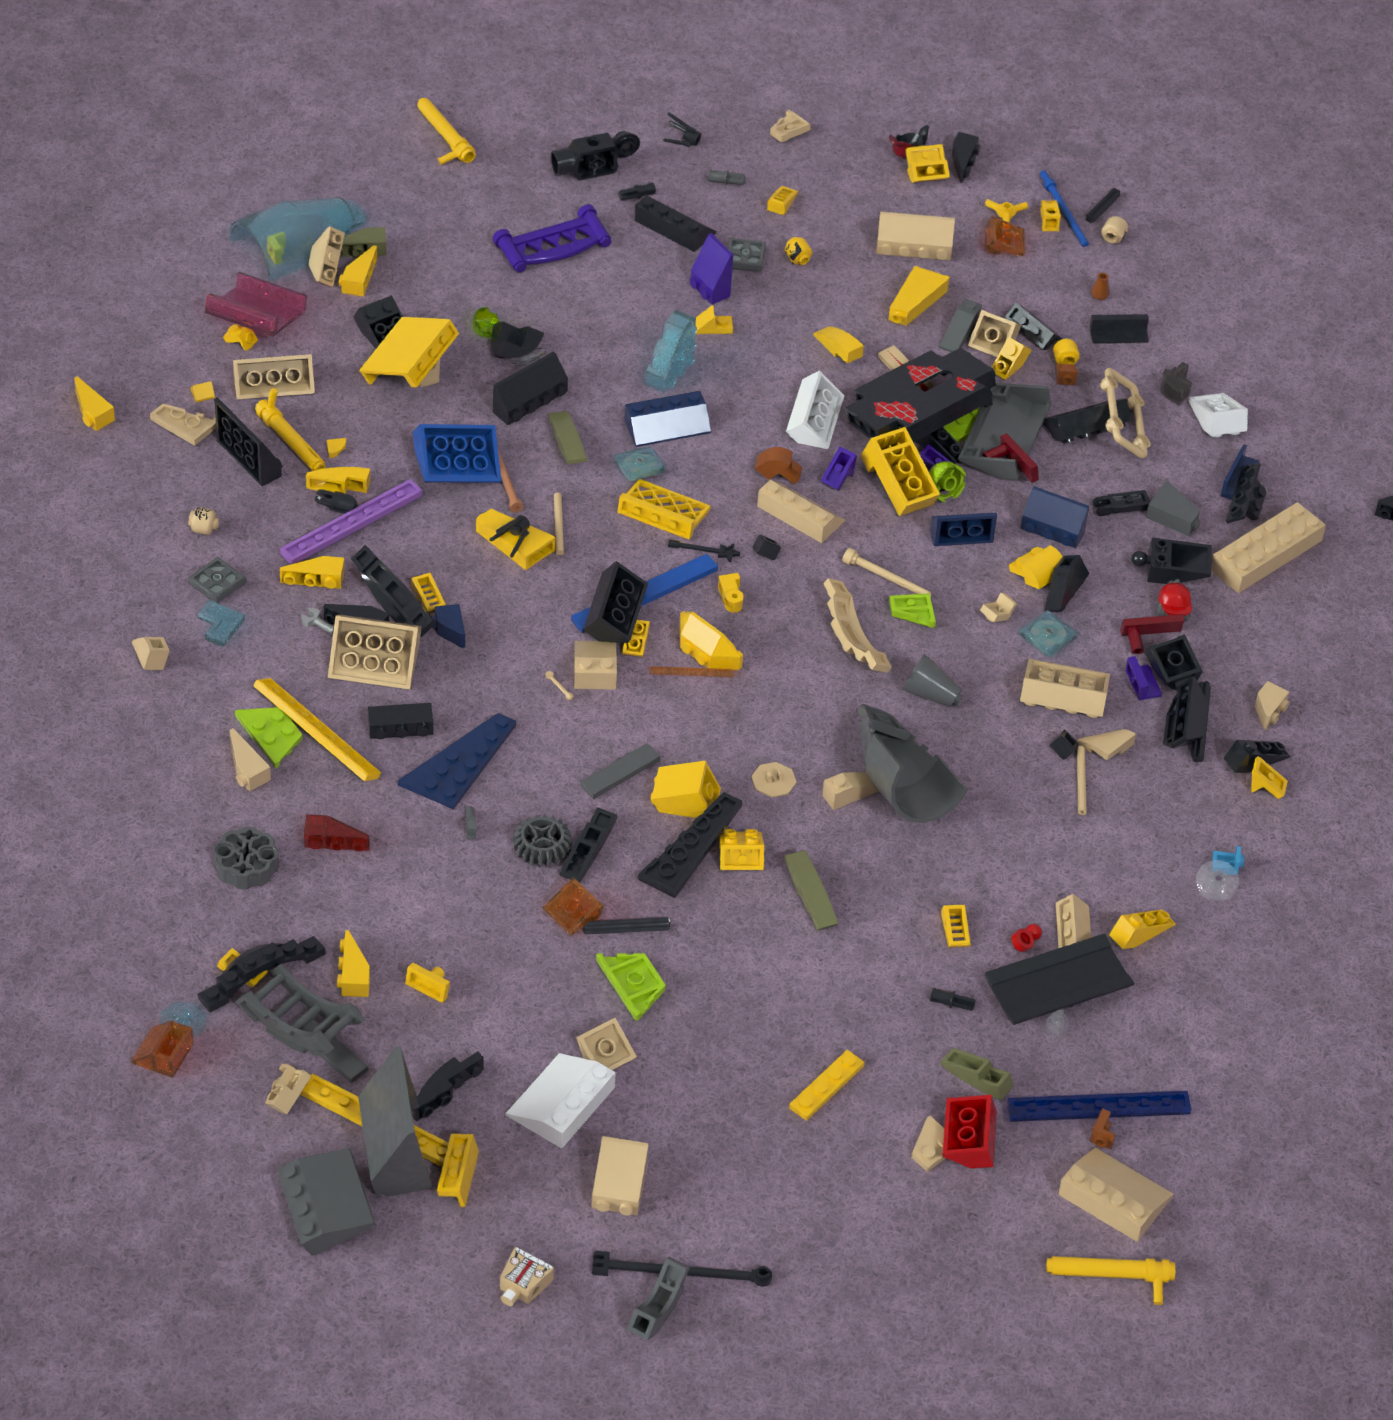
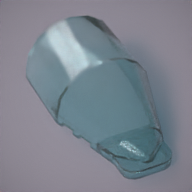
(293, 226)

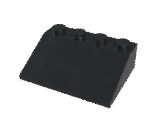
(245, 446)

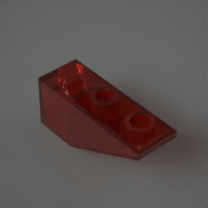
(330, 833)

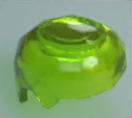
(483, 322)

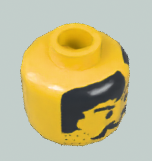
(798, 251)

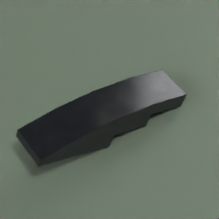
(588, 845)

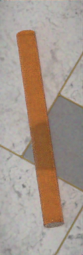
(687, 671)

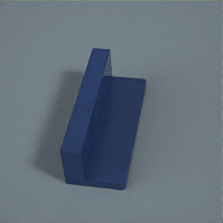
(1232, 477)

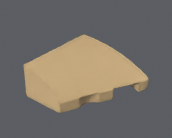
(1109, 743)
(287, 1088)

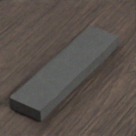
(620, 771)
(341, 1057)

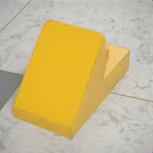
(710, 324)
(1267, 777)

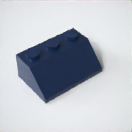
(1055, 517)
(963, 529)

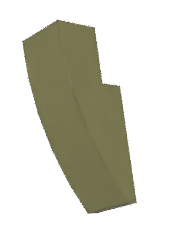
(978, 1073)

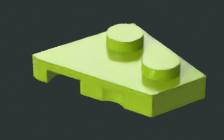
(913, 608)

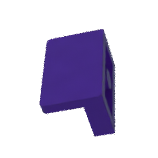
(1142, 680)

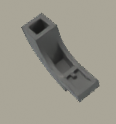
(662, 1300)

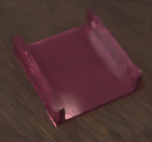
(257, 305)

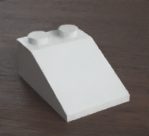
(1219, 414)

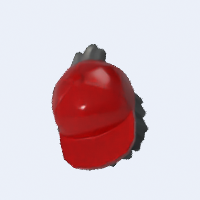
(1174, 600)

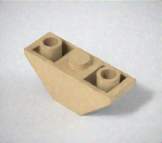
(326, 255)

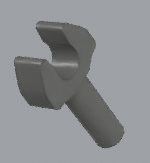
(471, 823)

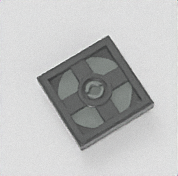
(747, 254)
(217, 580)

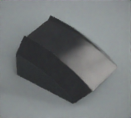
(1174, 661)

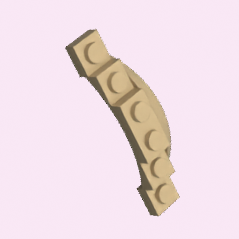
(848, 627)

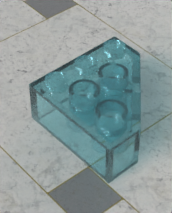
(672, 352)

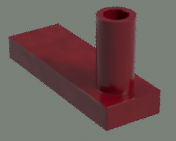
(1014, 451)
(1149, 625)

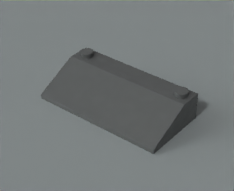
(1015, 411)

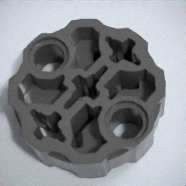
(246, 857)

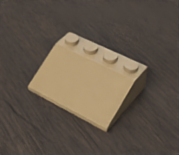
(374, 651)
(1065, 688)
(1114, 1193)

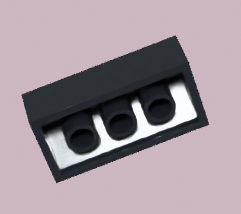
(671, 223)
(529, 389)
(1085, 420)
(615, 605)

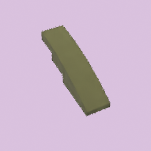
(567, 437)
(811, 890)

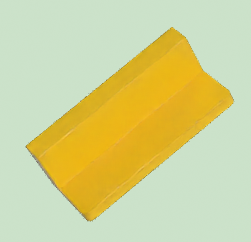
(458, 1167)

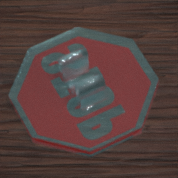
(186, 1014)

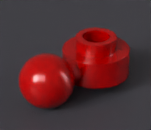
(1024, 938)

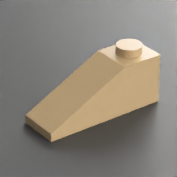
(249, 766)
(847, 788)

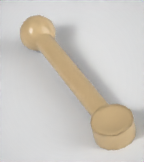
(550, 675)

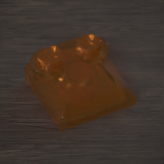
(1004, 237)
(573, 907)

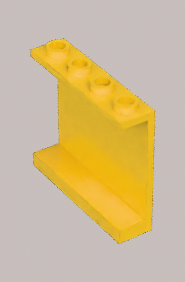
(410, 349)

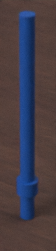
(1050, 185)

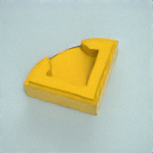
(335, 446)

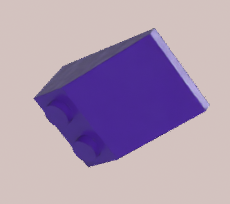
(713, 271)

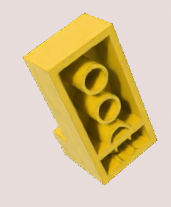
(900, 471)

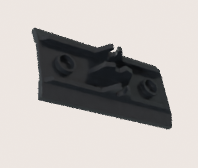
(1058, 979)

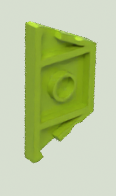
(271, 731)
(633, 980)

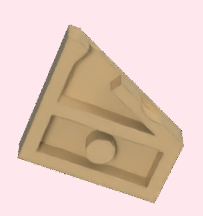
(929, 1145)

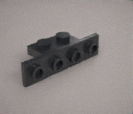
(1247, 496)

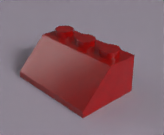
(970, 1131)

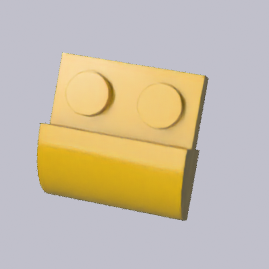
(927, 163)
(1037, 566)

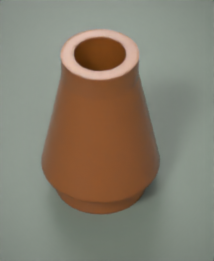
(1101, 287)

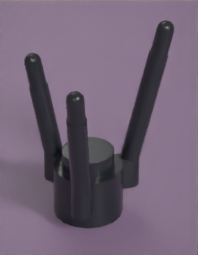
(690, 134)
(517, 527)

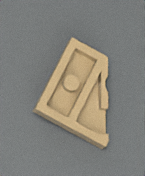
(789, 127)

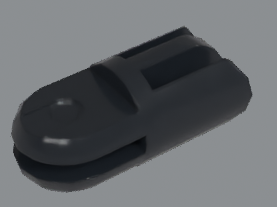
(336, 501)

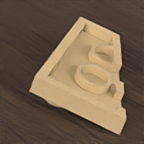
(183, 424)

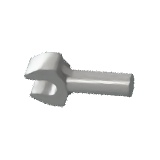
(316, 620)

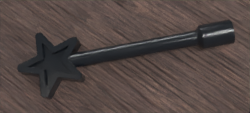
(723, 552)

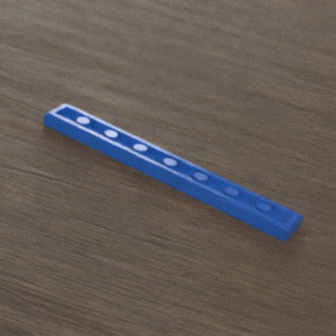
(665, 583)

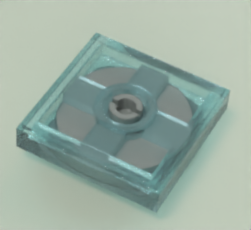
(639, 463)
(1048, 633)

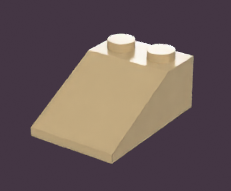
(595, 665)

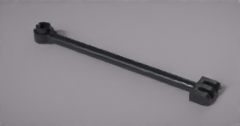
(602, 1264)

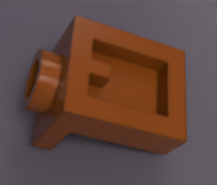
(1066, 374)
(1100, 1134)

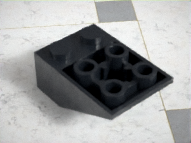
(378, 319)

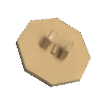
(773, 779)

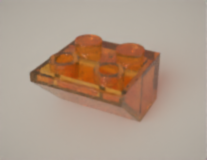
(165, 1048)

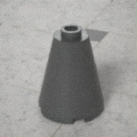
(933, 683)

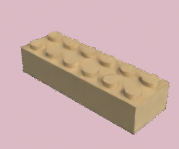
(1267, 547)

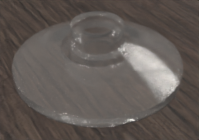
(530, 358)
(1214, 889)

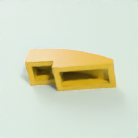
(840, 343)
(339, 479)

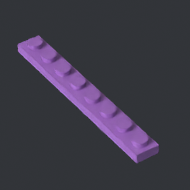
(350, 522)

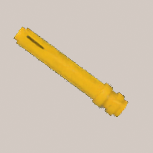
(459, 145)
(274, 418)
(1149, 1270)

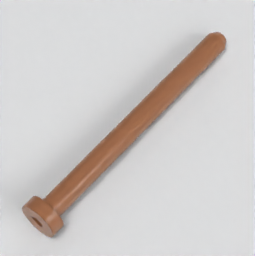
(515, 504)

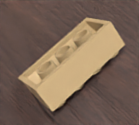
(915, 236)
(286, 373)
(798, 511)

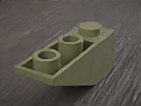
(360, 241)

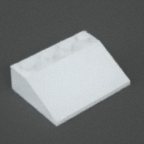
(563, 1098)

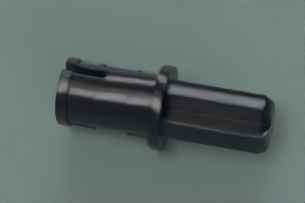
(637, 191)
(952, 999)

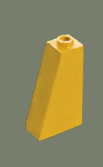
(917, 294)
(533, 548)

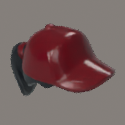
(908, 140)

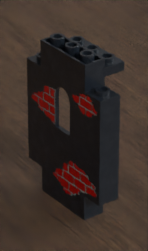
(897, 402)

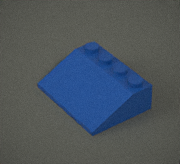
(457, 453)

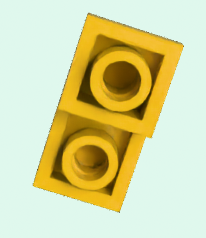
(638, 639)

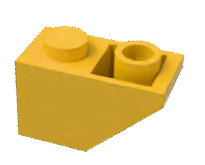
(1010, 358)

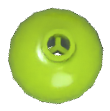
(948, 477)

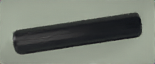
(1103, 205)

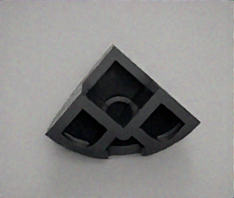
(513, 341)

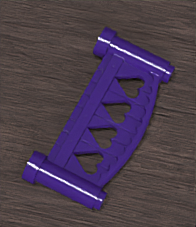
(586, 223)

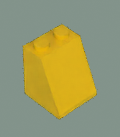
(685, 789)

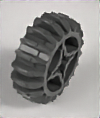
(542, 846)

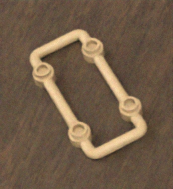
(1135, 402)

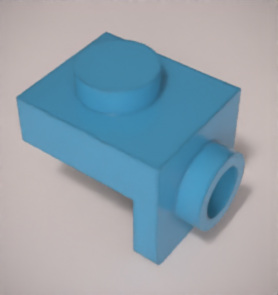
(1234, 859)

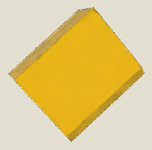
(202, 391)

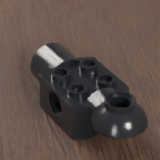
(594, 155)

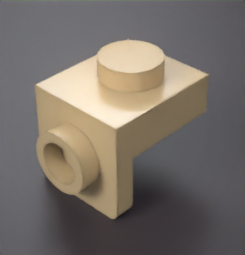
(999, 610)

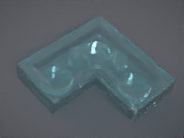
(223, 620)

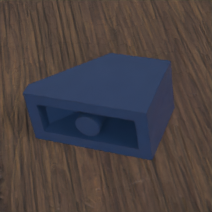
(450, 624)

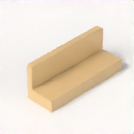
(1072, 920)

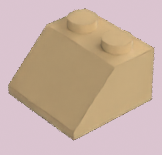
(992, 333)

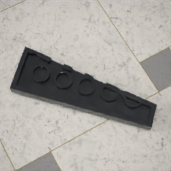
(682, 858)

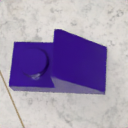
(839, 468)

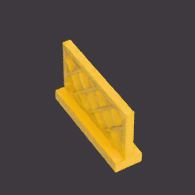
(659, 515)

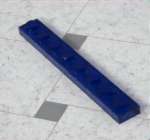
(1091, 1106)

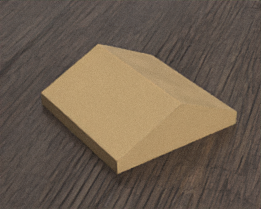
(606, 1045)

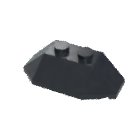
(1186, 715)

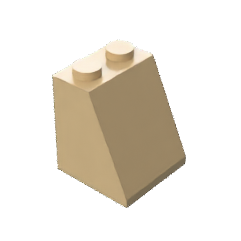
(620, 1176)

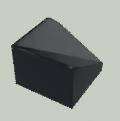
(766, 547)
(1064, 744)

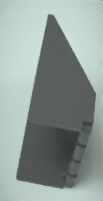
(389, 1131)

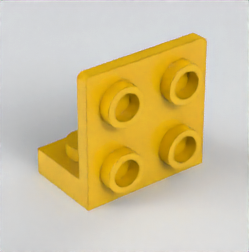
(741, 850)

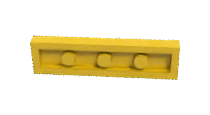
(826, 1085)

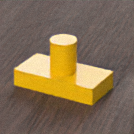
(428, 982)

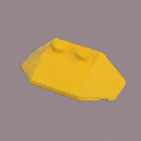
(707, 643)

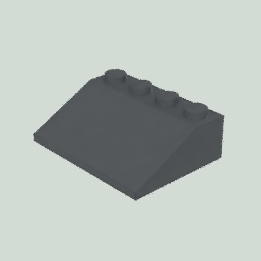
(326, 1199)

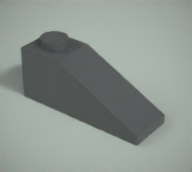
(961, 325)

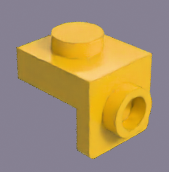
(241, 334)

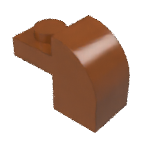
(776, 461)

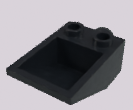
(1174, 560)

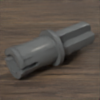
(726, 177)

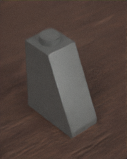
(1173, 510)

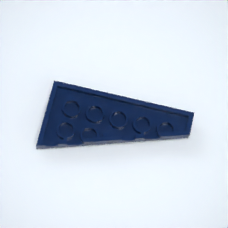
(454, 770)

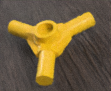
(1006, 210)

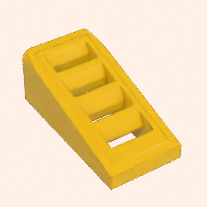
(781, 200)
(422, 580)
(951, 911)

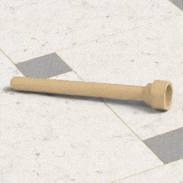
(851, 557)

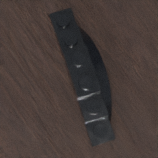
(391, 591)
(254, 963)

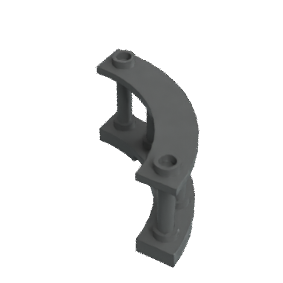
(289, 1034)

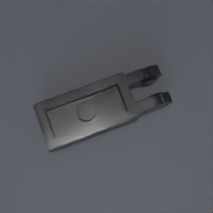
(1121, 502)

